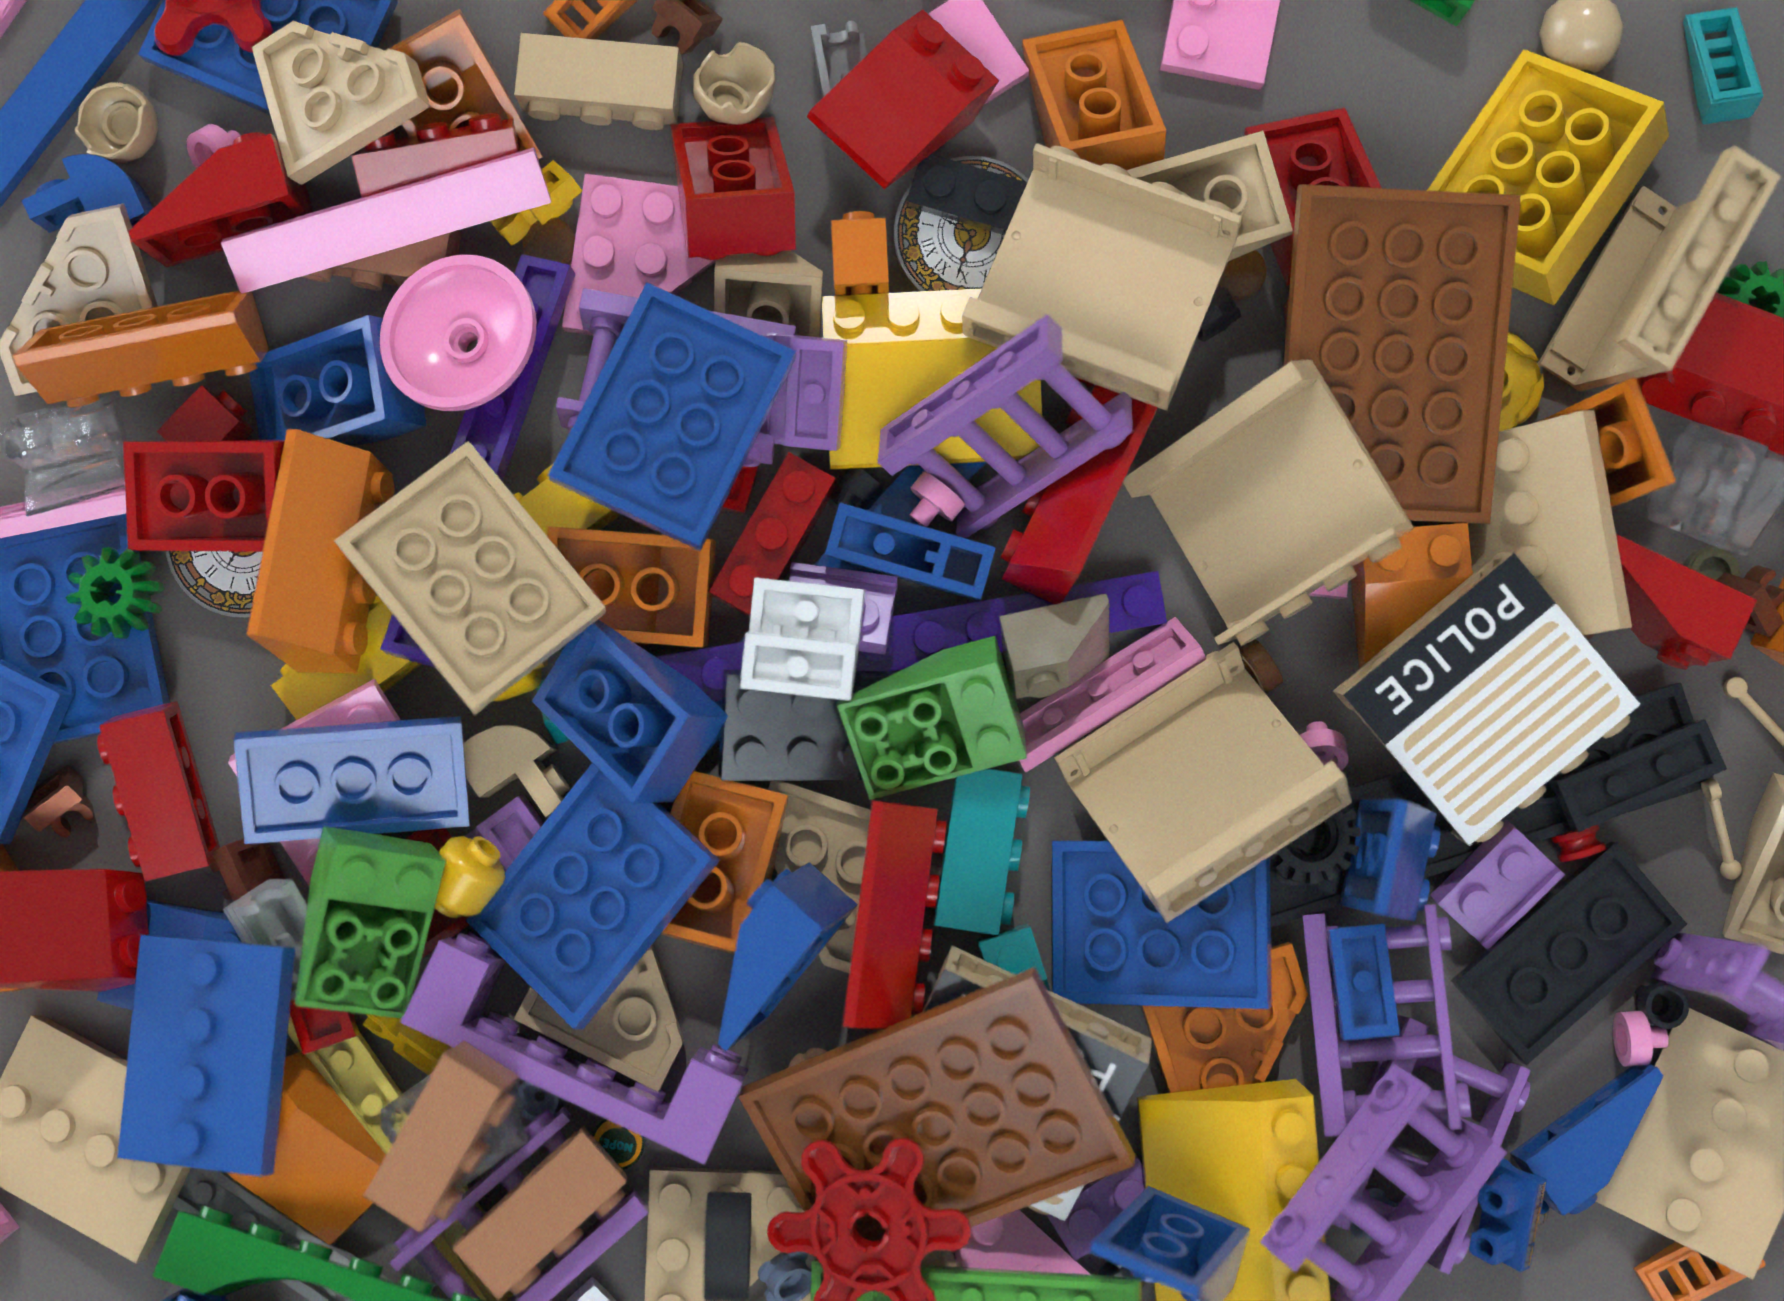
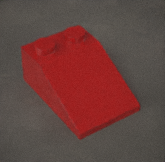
(904, 99)
(1313, 152)
(733, 188)
(225, 196)
(200, 494)
(1681, 610)
(71, 928)

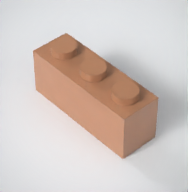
(443, 1137)
(542, 1214)

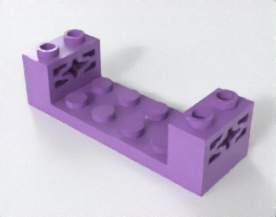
(450, 1010)

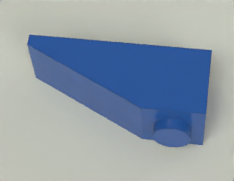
(910, 551)
(1589, 1140)

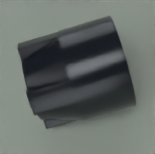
(1219, 315)
(857, 489)
(1674, 1007)

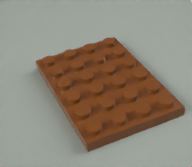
(1409, 328)
(976, 1082)

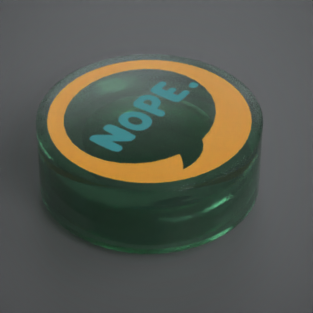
(620, 1143)

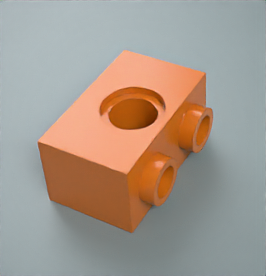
(860, 254)

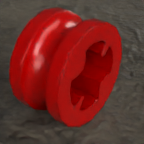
(1578, 844)

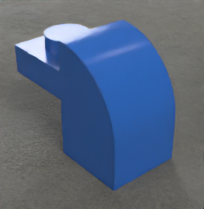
(91, 186)

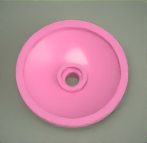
(440, 315)

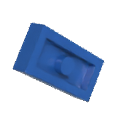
(1363, 982)

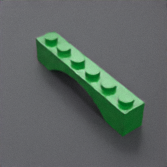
(221, 1259)

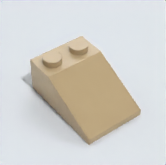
(1237, 175)
(1758, 893)

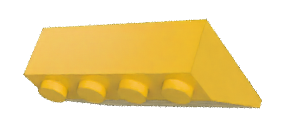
(1570, 153)
(898, 356)
(1242, 1159)

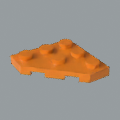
(1227, 1045)

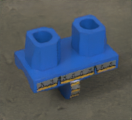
(1509, 1217)

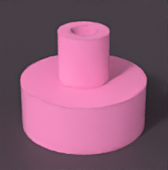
(206, 141)
(935, 499)
(1326, 744)
(1636, 1039)

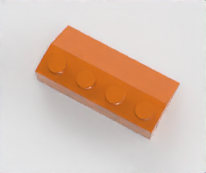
(144, 348)
(307, 593)

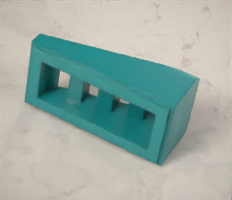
(1726, 97)

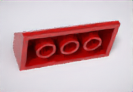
(1728, 374)
(1071, 512)
(891, 915)

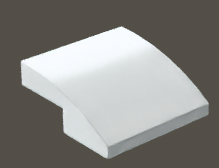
(803, 639)

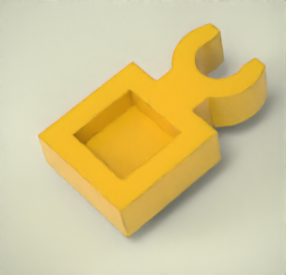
(562, 192)
(409, 1043)

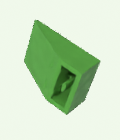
(935, 720)
(367, 922)

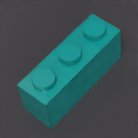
(981, 851)

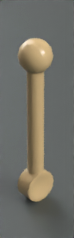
(1737, 688)
(1729, 868)

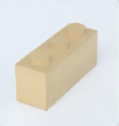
(598, 80)

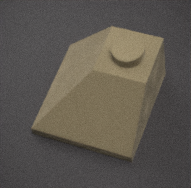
(1054, 645)

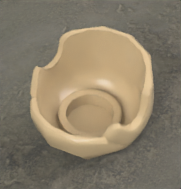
(1582, 33)
(735, 84)
(117, 123)

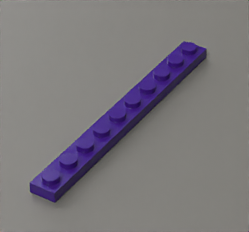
(1132, 599)

